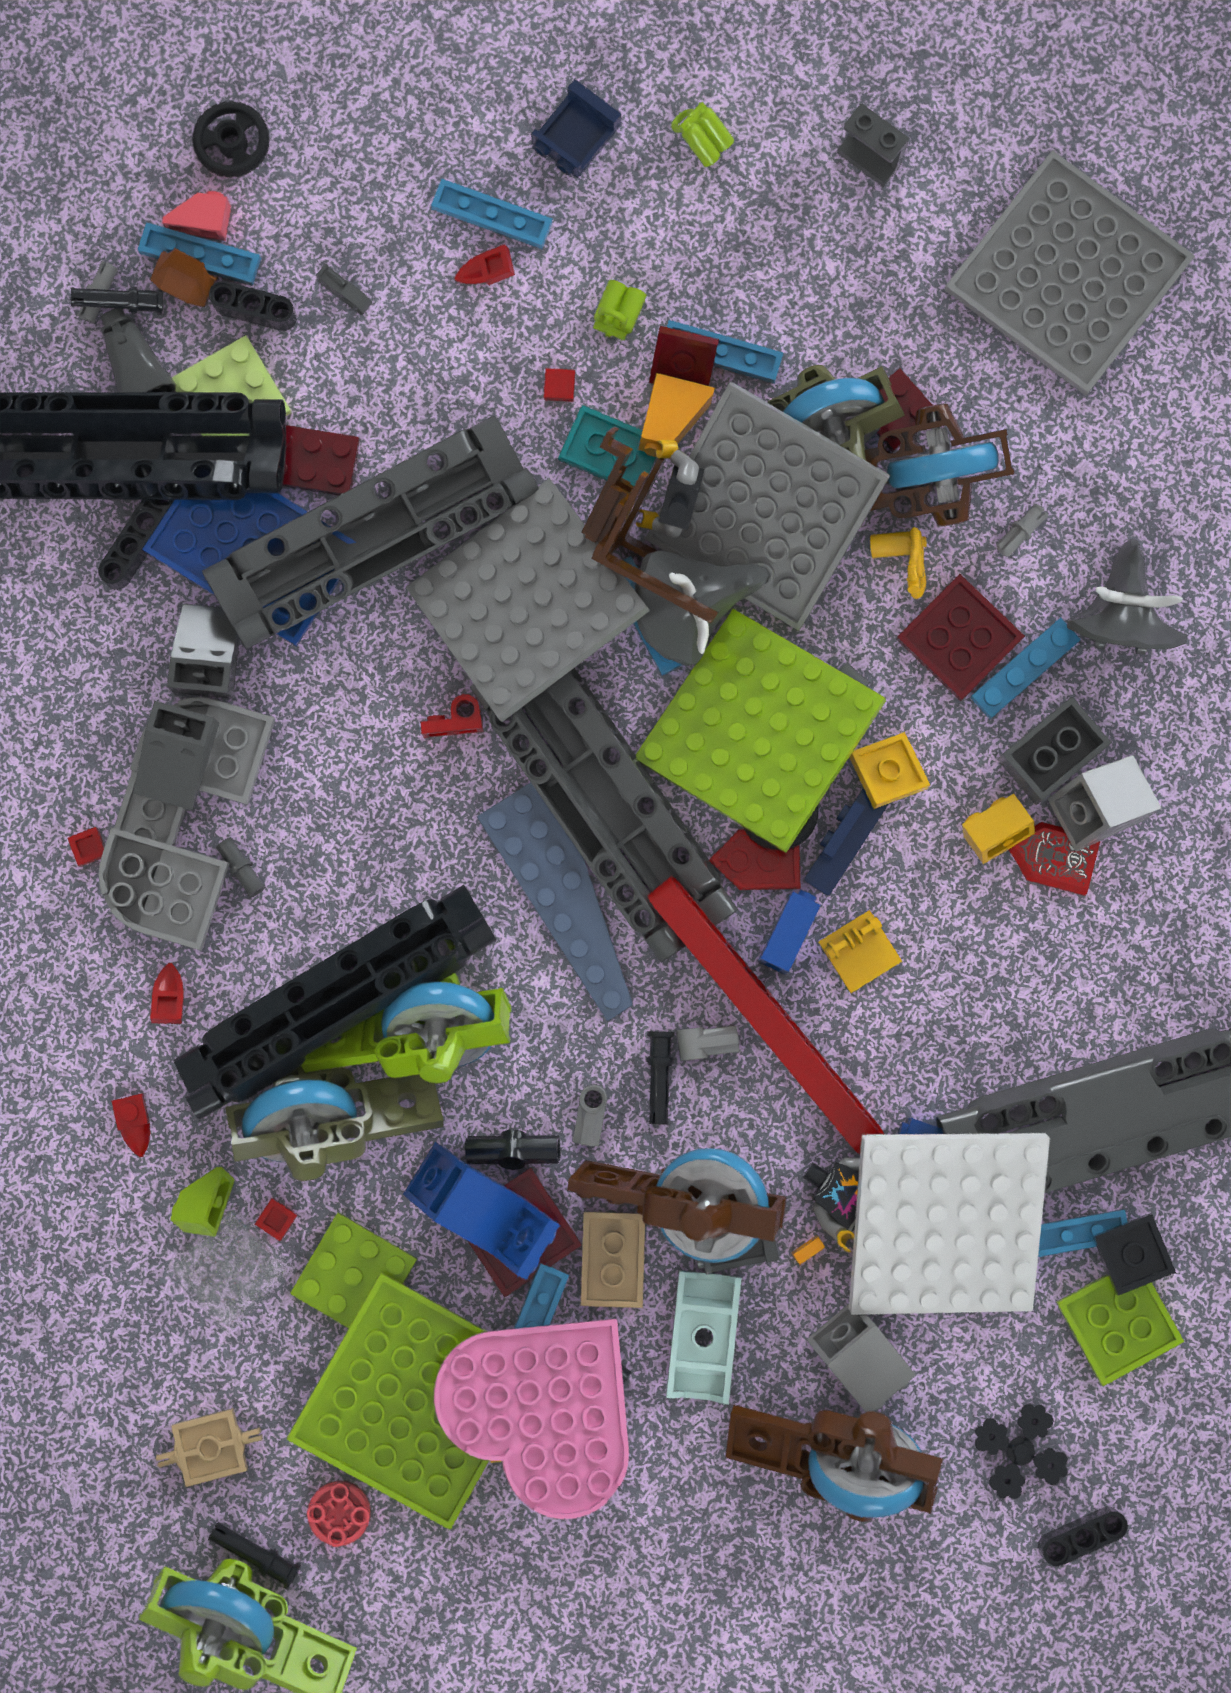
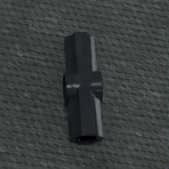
(513, 1149)

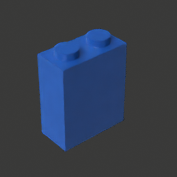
(789, 932)

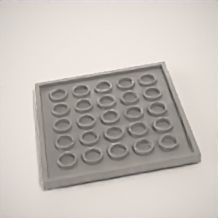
(1069, 272)
(775, 501)
(525, 600)

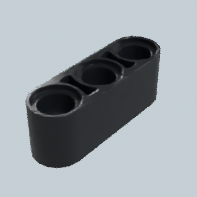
(242, 296)
(1097, 1536)

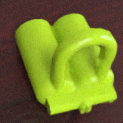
(703, 133)
(618, 309)

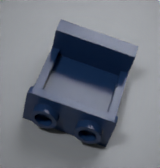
(576, 130)

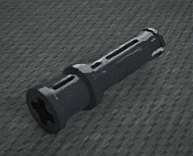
(133, 300)
(660, 1060)
(267, 1561)

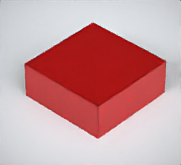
(559, 385)
(87, 846)
(276, 1219)

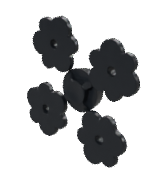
(1021, 1451)

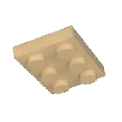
(612, 1260)

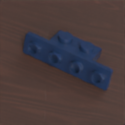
(844, 843)

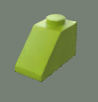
(203, 1203)

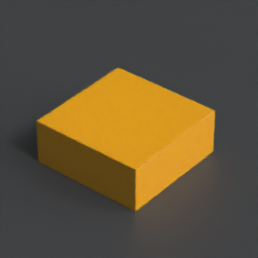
(808, 1250)

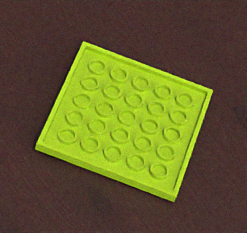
(760, 730)
(378, 1409)

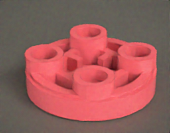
(339, 1513)

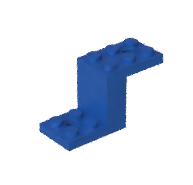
(481, 1210)

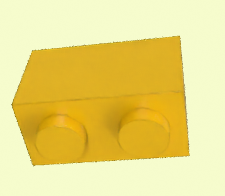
(998, 828)

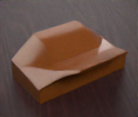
(183, 277)

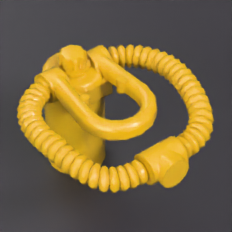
(904, 544)

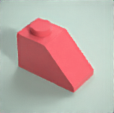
(201, 216)

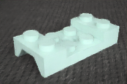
(701, 1303)

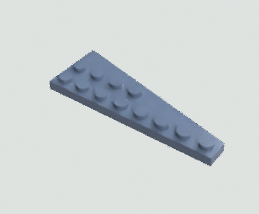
(560, 891)

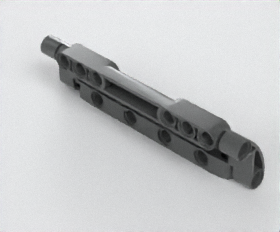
(386, 531)
(604, 808)
(1115, 1108)

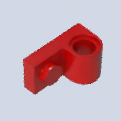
(439, 726)

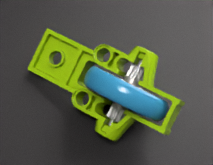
(421, 1032)
(227, 1626)

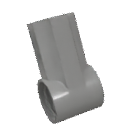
(701, 1042)
(589, 1118)

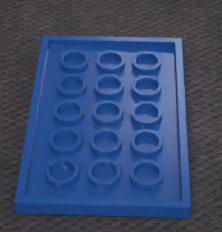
(206, 531)

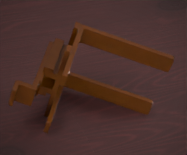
(611, 527)

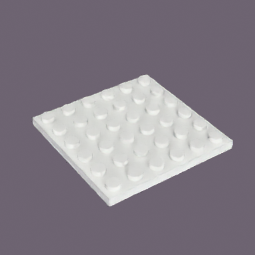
(948, 1223)

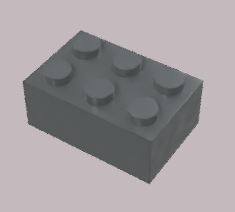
(1054, 750)

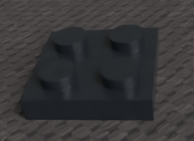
(1134, 1254)

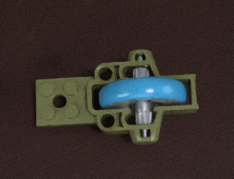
(843, 408)
(312, 1118)

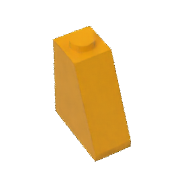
(673, 411)

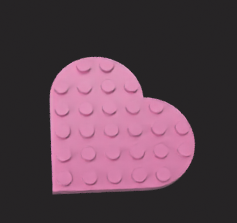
(545, 1408)

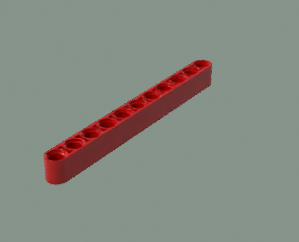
(763, 1012)

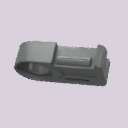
(343, 289)

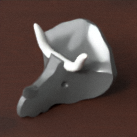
(1124, 609)
(676, 631)

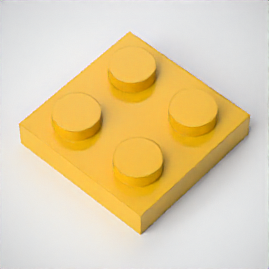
(889, 770)

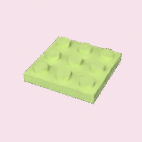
(231, 370)

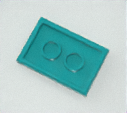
(584, 451)

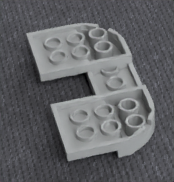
(142, 872)

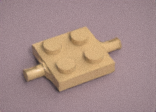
(209, 1447)

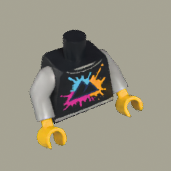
(680, 494)
(836, 1197)

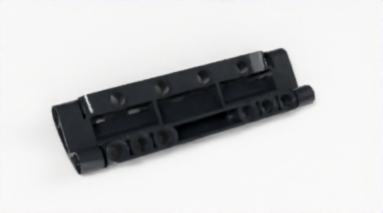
(126, 444)
(332, 1000)

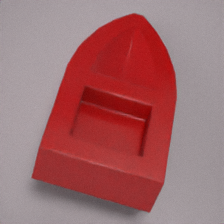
(487, 267)
(167, 997)
(133, 1122)

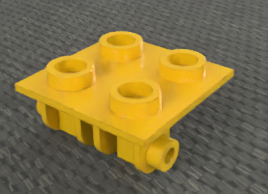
(860, 951)

